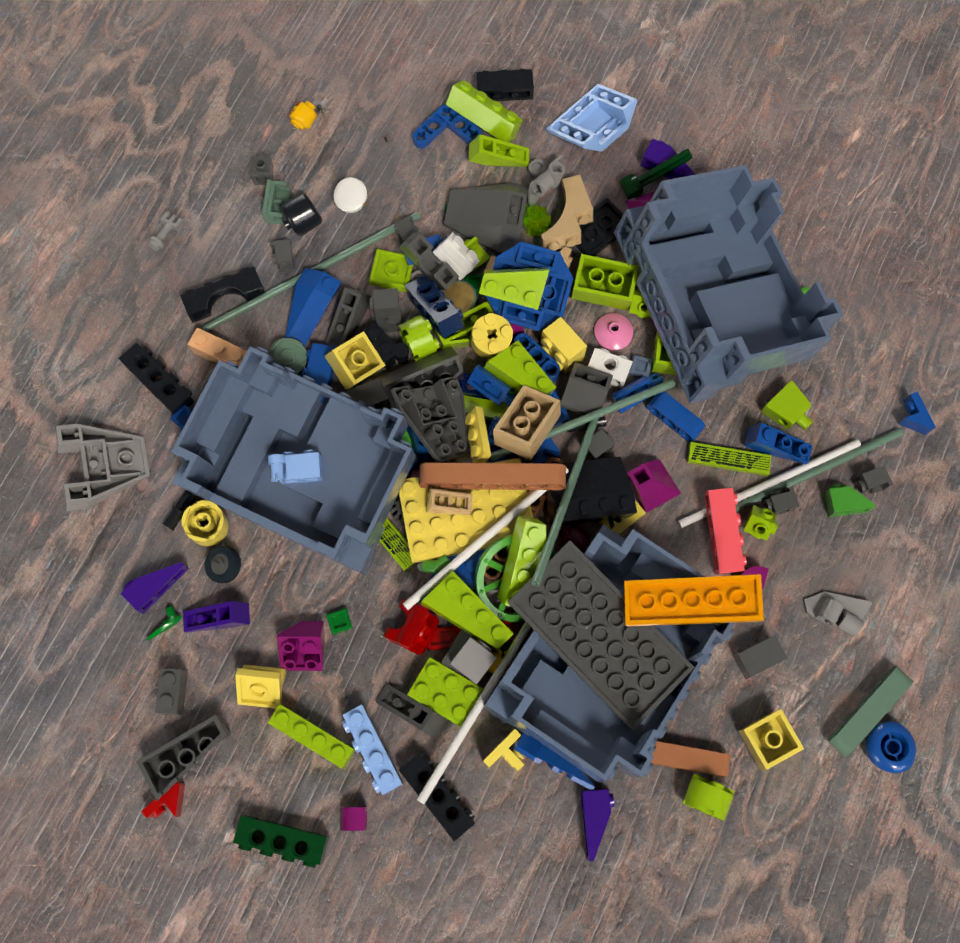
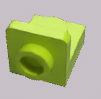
(481, 254)

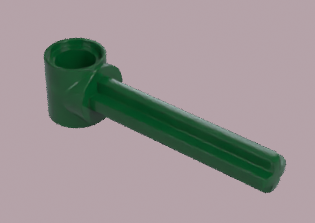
(634, 185)

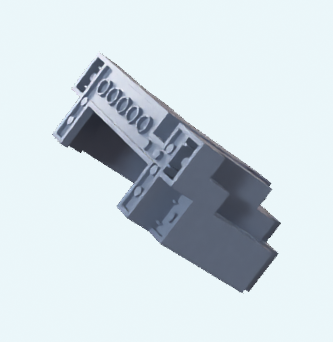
(722, 280)
(274, 411)
(563, 713)

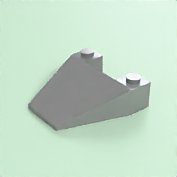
(108, 463)

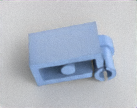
(296, 468)

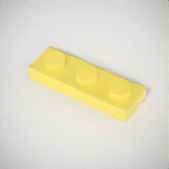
(478, 435)

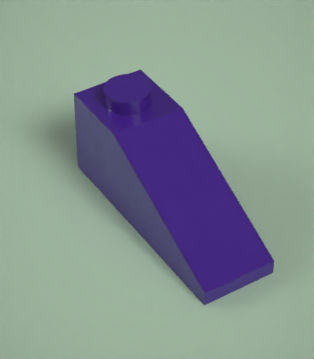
(660, 152)
(149, 588)
(216, 616)
(596, 813)

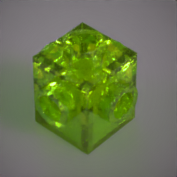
(536, 220)

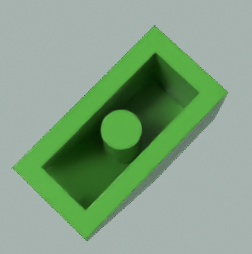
(846, 501)

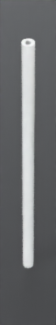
(778, 479)
(473, 548)
(444, 762)

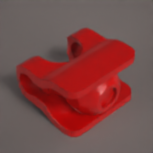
(416, 631)

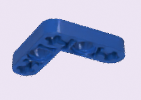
(444, 122)

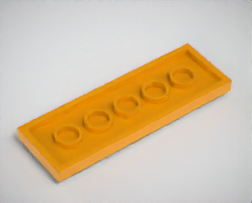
(694, 600)

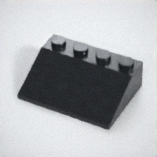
(599, 493)

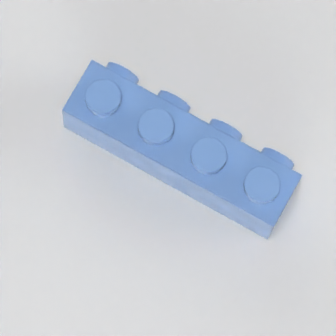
(373, 750)

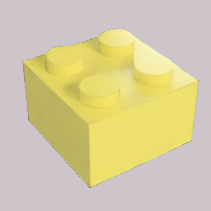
(563, 345)
(354, 360)
(771, 739)

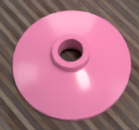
(613, 339)

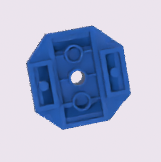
(555, 290)

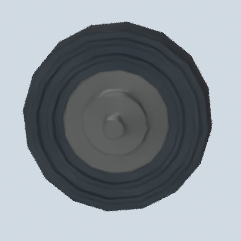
(222, 564)

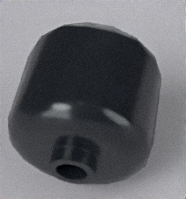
(300, 214)

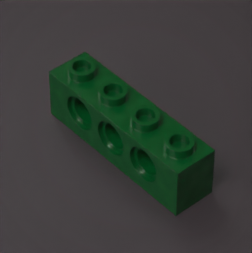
(249, 825)

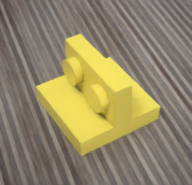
(260, 686)
(513, 757)

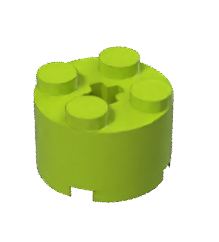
(418, 338)
(708, 797)

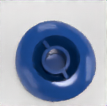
(891, 747)

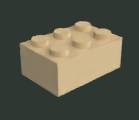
(527, 422)

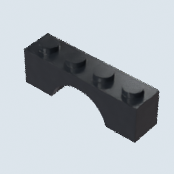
(201, 300)

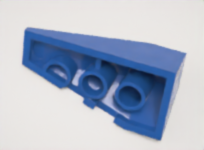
(310, 302)
(539, 752)

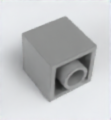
(474, 659)

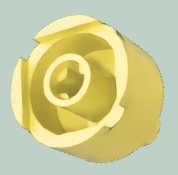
(486, 326)
(201, 513)

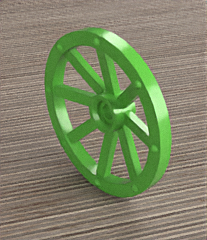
(481, 589)

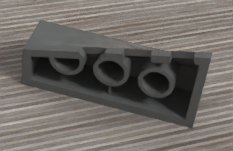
(422, 372)
(174, 759)

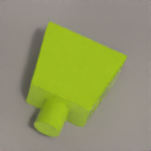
(789, 407)

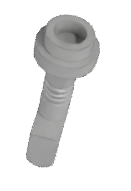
(169, 222)

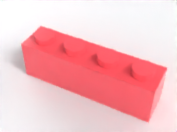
(724, 531)

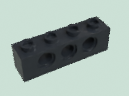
(133, 361)
(455, 827)

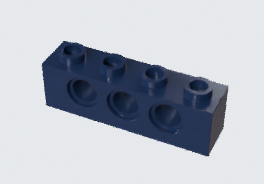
(435, 306)

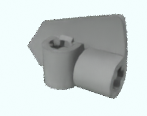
(549, 179)
(838, 611)

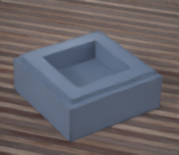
(640, 366)

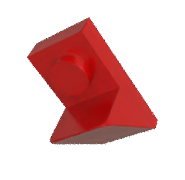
(172, 799)

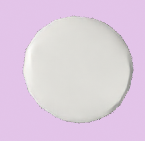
(350, 195)

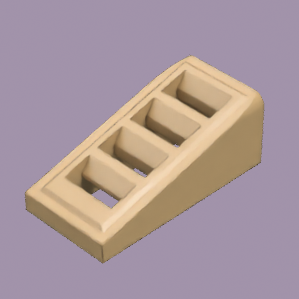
(448, 509)

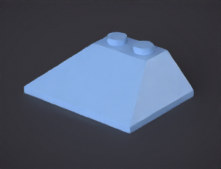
(595, 119)

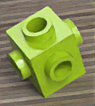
(638, 305)
(761, 523)

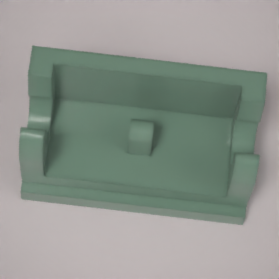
(275, 195)

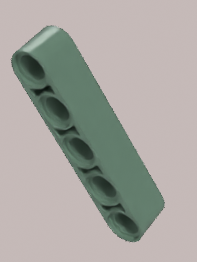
(870, 711)

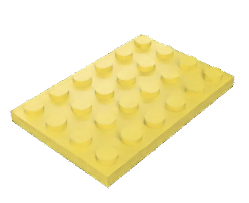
(450, 534)

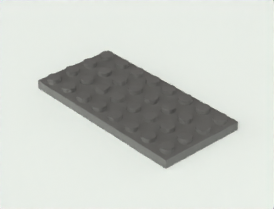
(585, 625)

